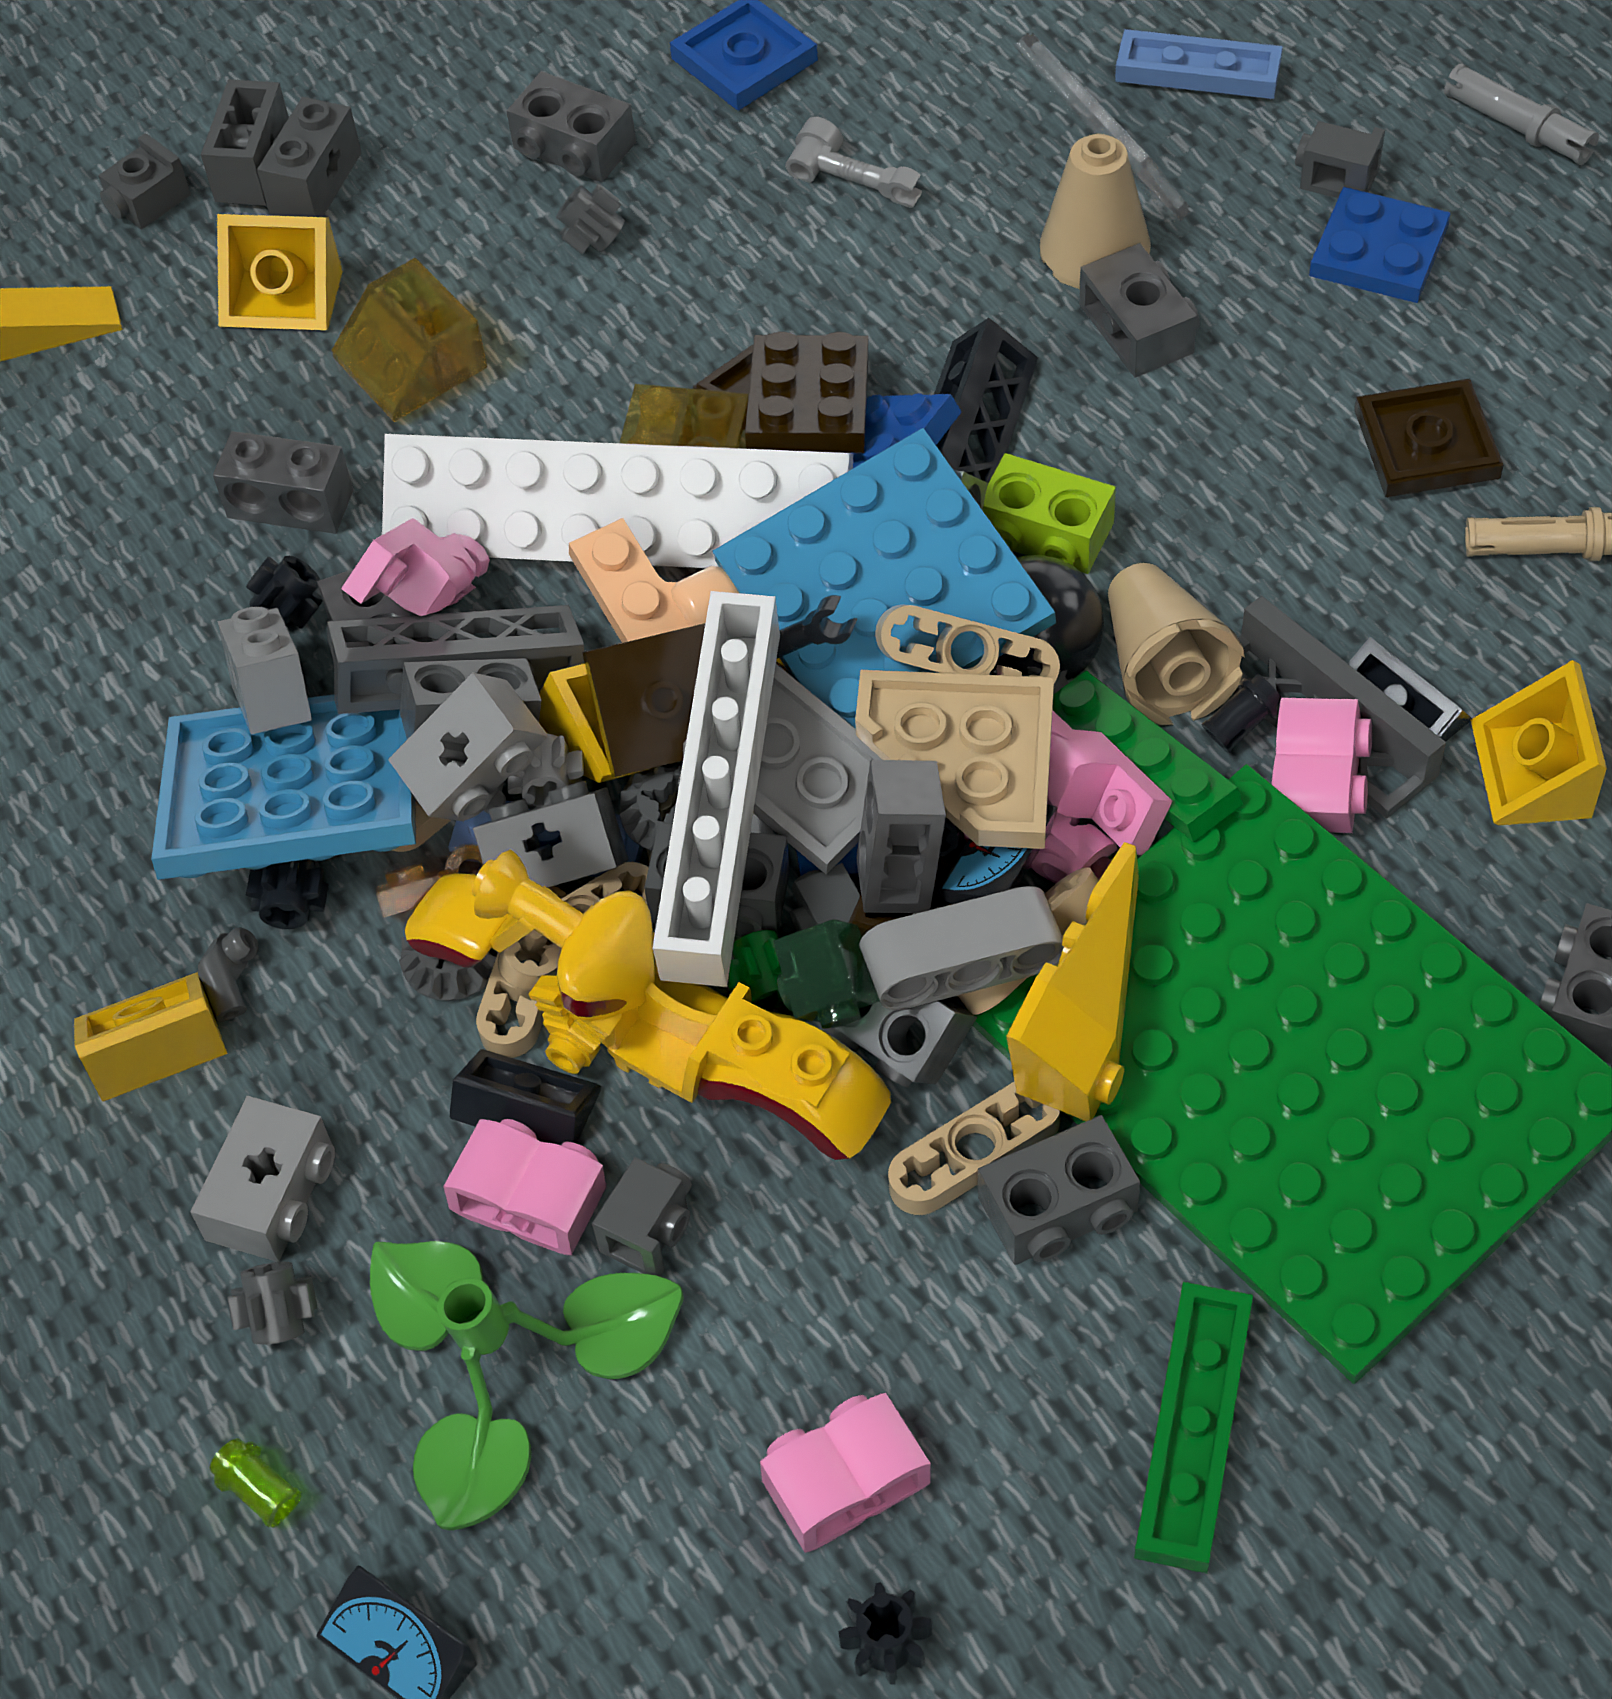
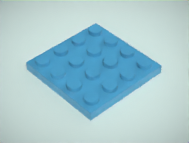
(880, 540)
(279, 792)

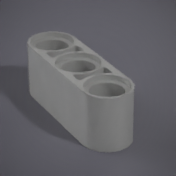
(961, 947)

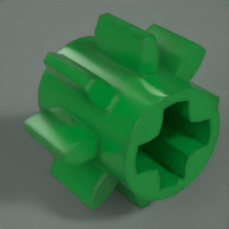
(757, 967)

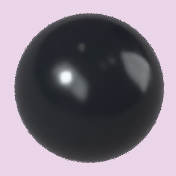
(1077, 613)

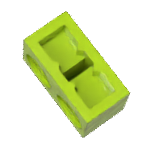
(1049, 511)

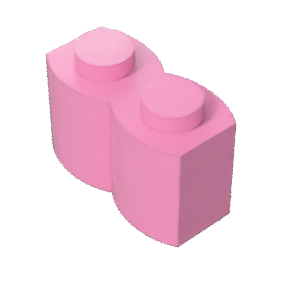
(1320, 759)
(526, 1185)
(844, 1470)

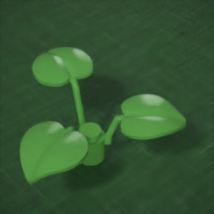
(436, 1288)

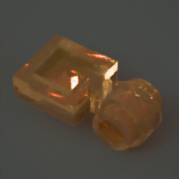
(410, 884)

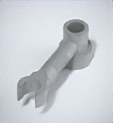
(818, 149)

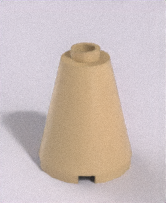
(1093, 209)
(1170, 647)

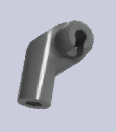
(222, 967)

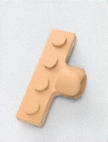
(633, 593)

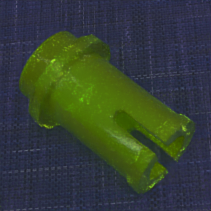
(251, 1479)

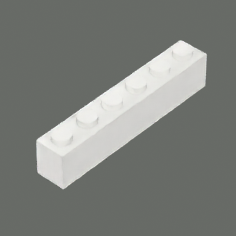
(717, 790)

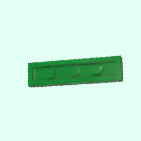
(1197, 790)
(1194, 1428)

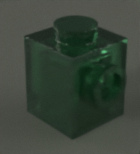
(825, 974)

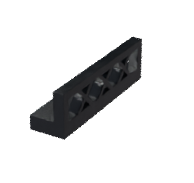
(970, 373)

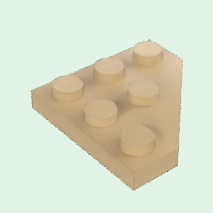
(986, 740)

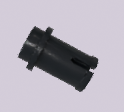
(1243, 712)

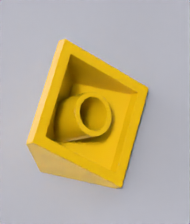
(276, 271)
(1541, 751)
(148, 1037)

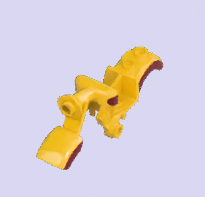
(662, 1029)

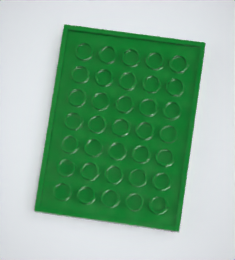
(1331, 1078)

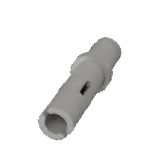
(1539, 123)

